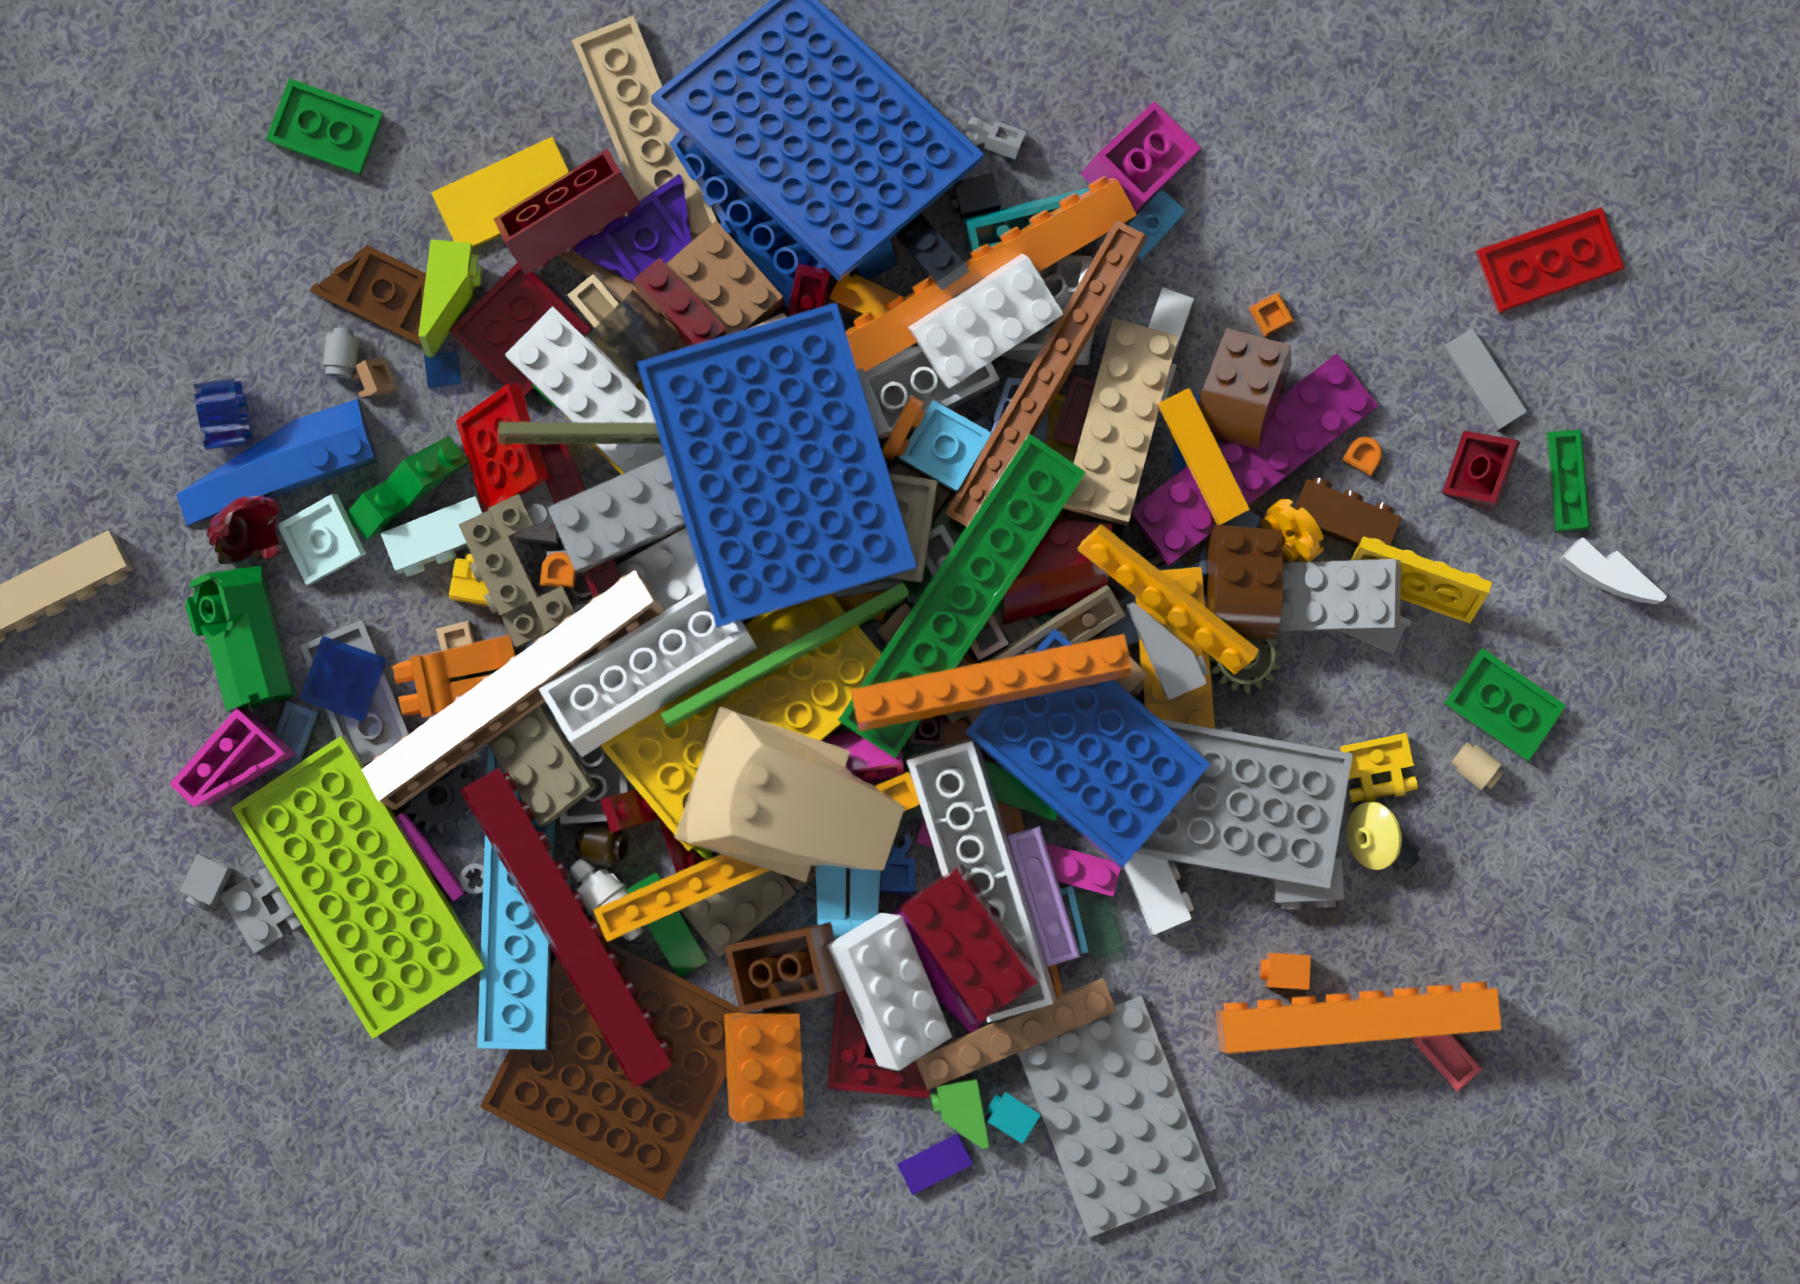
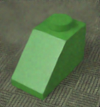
(962, 1109)

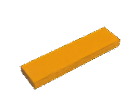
(1203, 456)

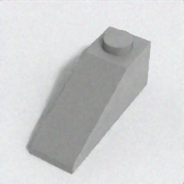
(1171, 659)

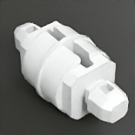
(599, 889)

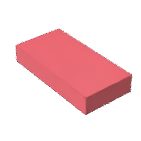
(1449, 1058)

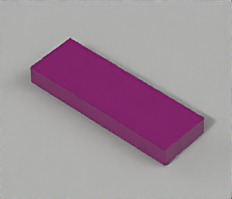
(431, 857)

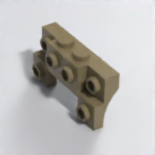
(506, 577)

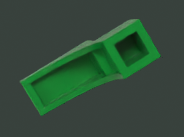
(407, 484)

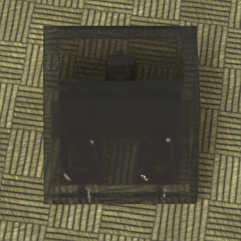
(632, 335)

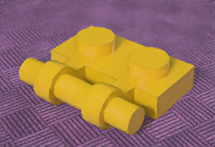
(1376, 757)

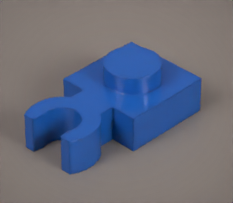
(899, 871)

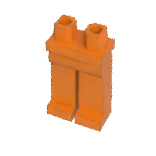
(433, 673)

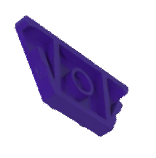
(650, 232)

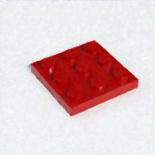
(500, 468)

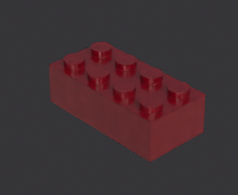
(566, 212)
(970, 942)

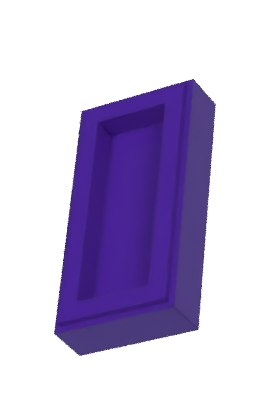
(934, 1163)

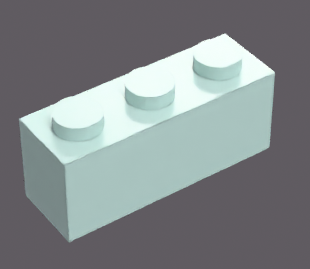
(430, 537)

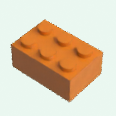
(764, 1065)

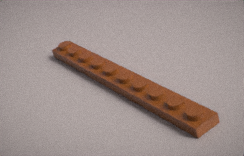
(1050, 366)

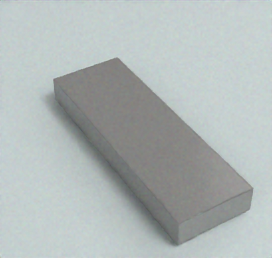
(1484, 379)

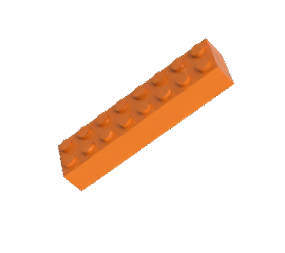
(1358, 1019)

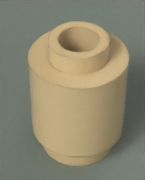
(1477, 766)

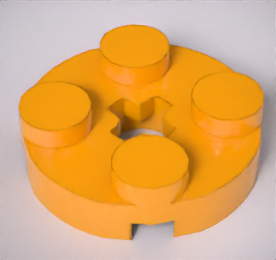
(1299, 531)

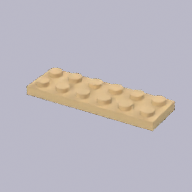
(1121, 420)

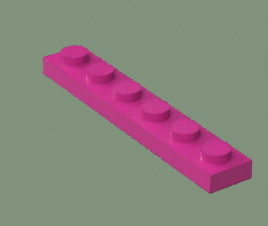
(1069, 866)

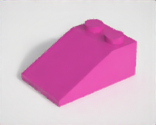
(1144, 155)

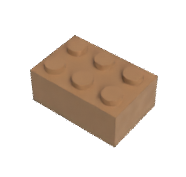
(726, 280)

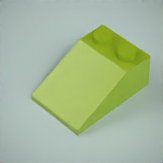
(448, 290)

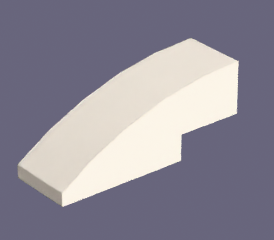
(1611, 574)

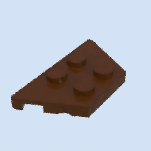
(378, 291)

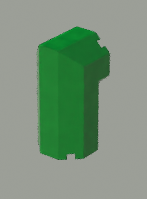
(242, 637)

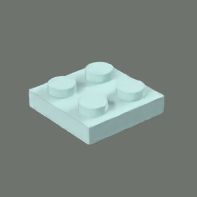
(321, 539)

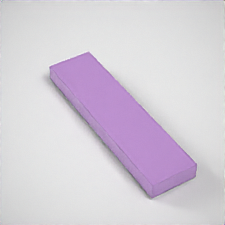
(1043, 896)

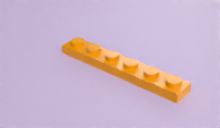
(1168, 599)

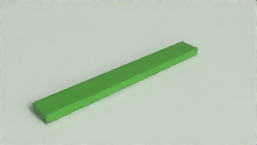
(785, 655)

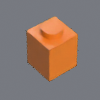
(1285, 970)

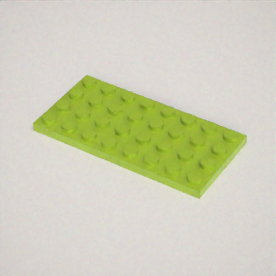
(358, 887)

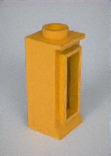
(859, 295)

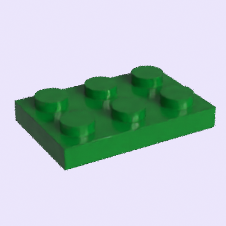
(325, 127)
(1504, 704)

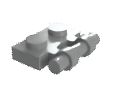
(253, 915)

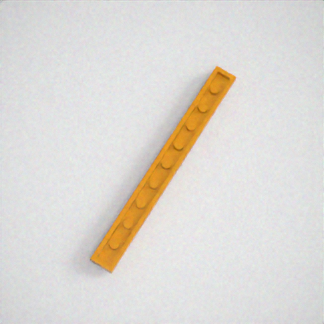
(704, 879)

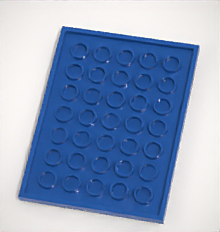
(817, 130)
(776, 465)

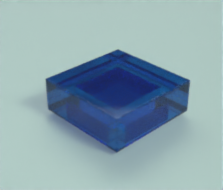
(443, 370)

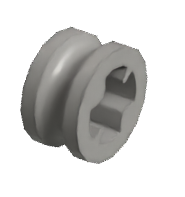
(464, 881)

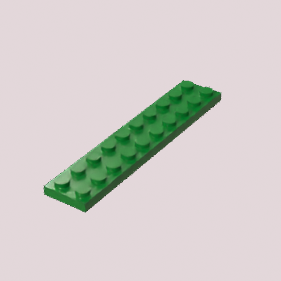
(973, 577)

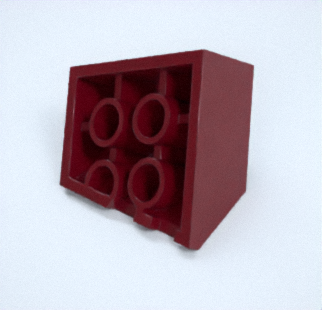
(1055, 573)

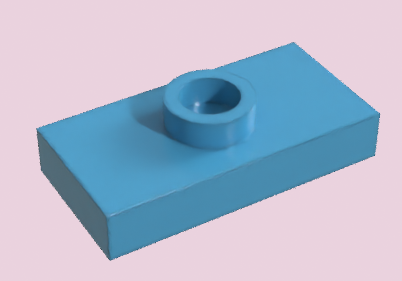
(1156, 220)

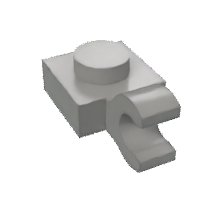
(999, 138)

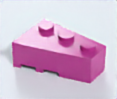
(230, 759)

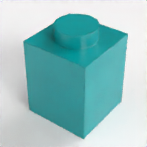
(1012, 1116)

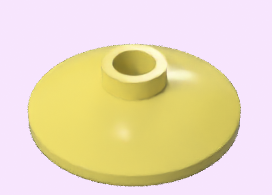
(1374, 835)

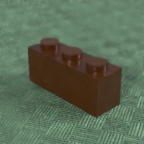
(1346, 514)

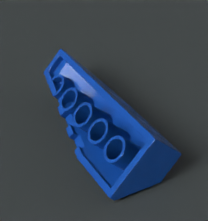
(744, 220)
(285, 461)

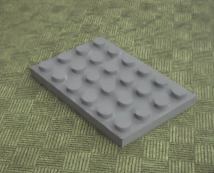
(1257, 808)
(1116, 1119)

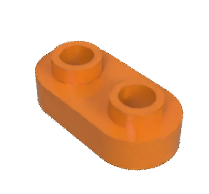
(910, 416)

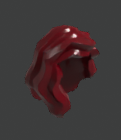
(245, 529)

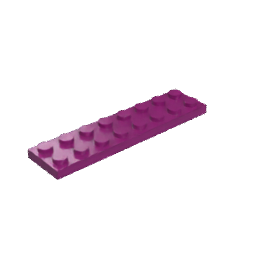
(1301, 426)

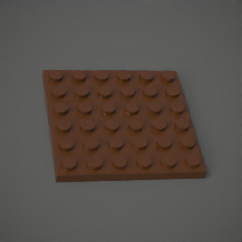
(583, 1099)

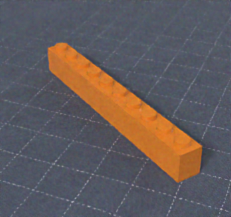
(1043, 241)

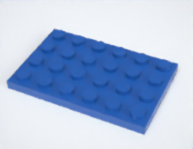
(1092, 759)

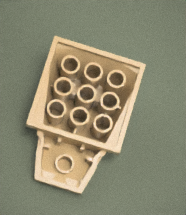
(785, 801)

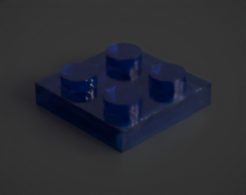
(343, 679)

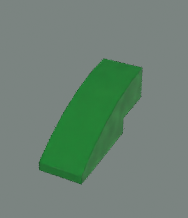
(674, 937)

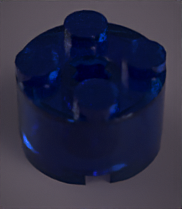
(221, 414)

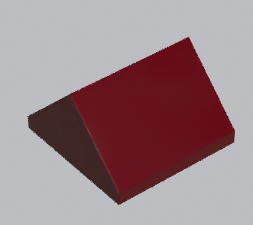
(1481, 469)

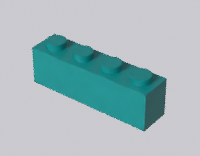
(989, 226)

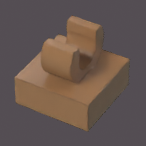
(375, 377)

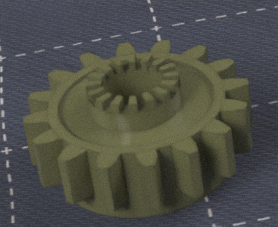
(1252, 673)

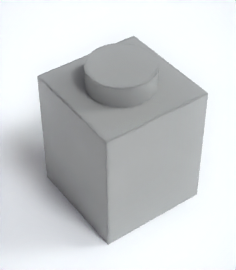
(205, 881)

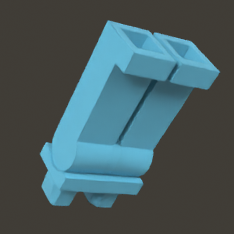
(832, 897)

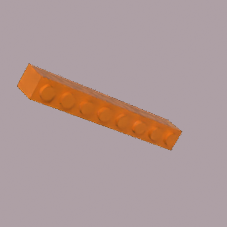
(991, 682)

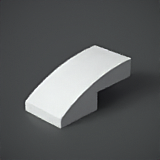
(1171, 313)

